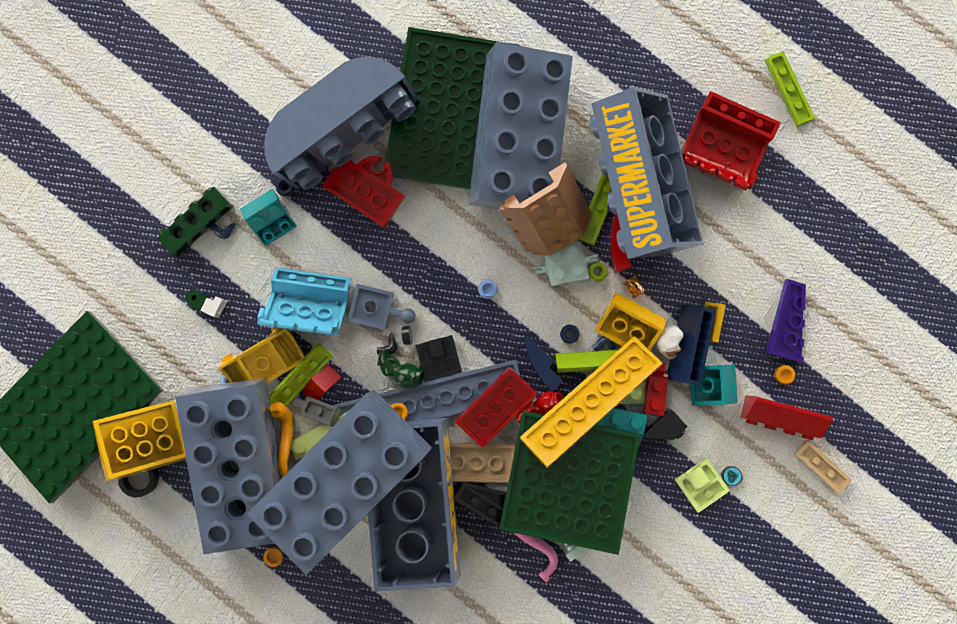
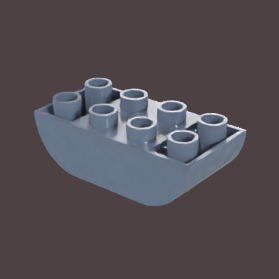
(335, 118)

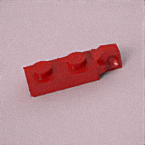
(656, 392)

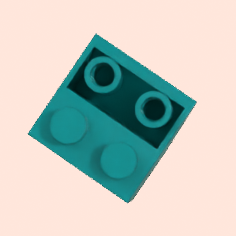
(268, 217)

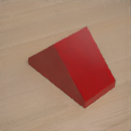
(321, 383)

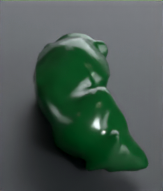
(404, 375)

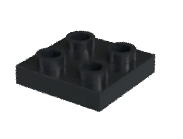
(438, 358)

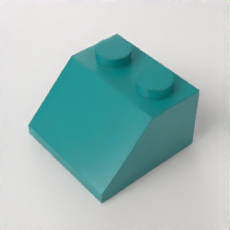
(717, 386)

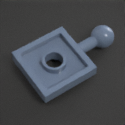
(383, 301)

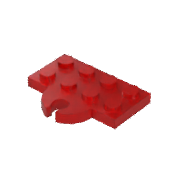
(366, 189)

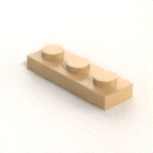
(822, 467)

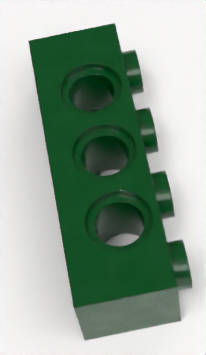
(220, 207)

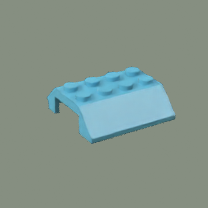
(306, 302)

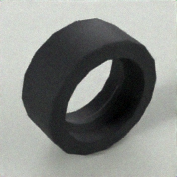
(130, 491)

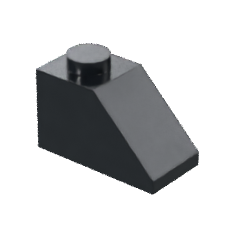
(666, 427)

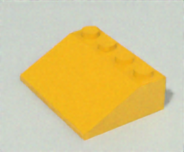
(139, 440)

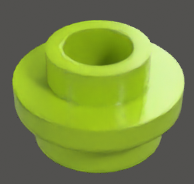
(601, 267)

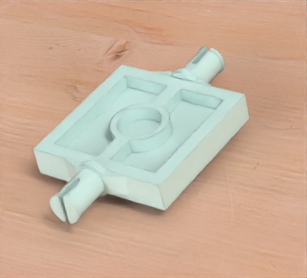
(566, 265)

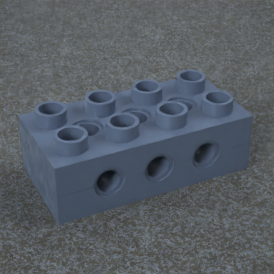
(208, 452)

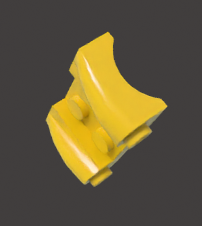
(265, 359)

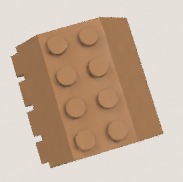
(551, 216)

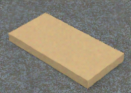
(481, 464)

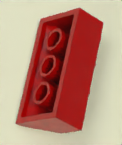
(785, 416)

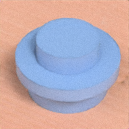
(487, 289)

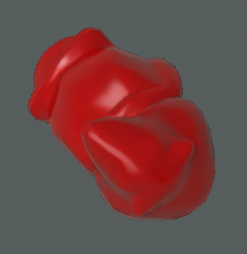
(543, 404)

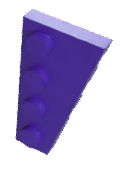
(788, 324)

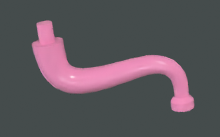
(545, 548)

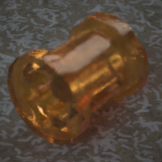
(632, 283)

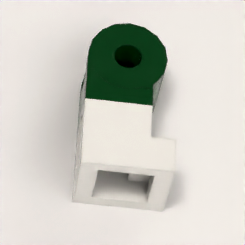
(201, 302)

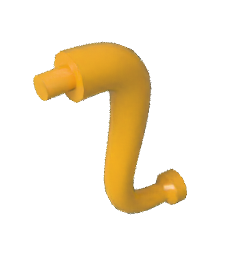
(286, 420)

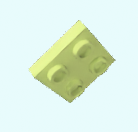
(702, 485)

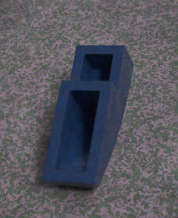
(541, 362)

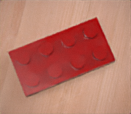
(496, 407)

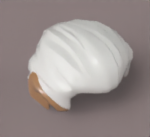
(668, 342)

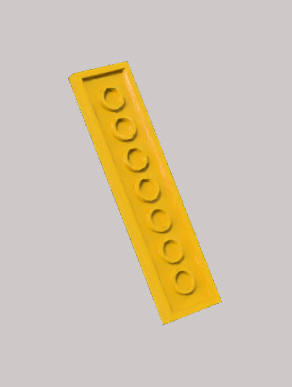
(590, 401)

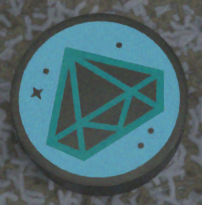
(731, 475)

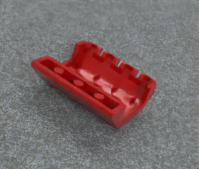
(728, 140)

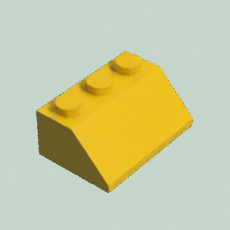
(627, 319)

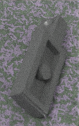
(317, 410)

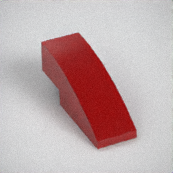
(618, 259)

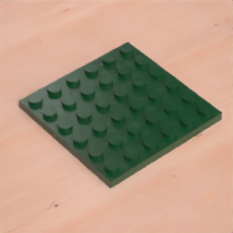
(579, 496)

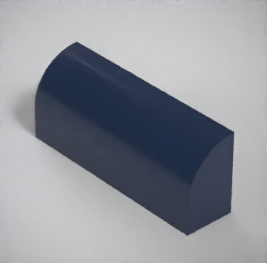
(697, 327)

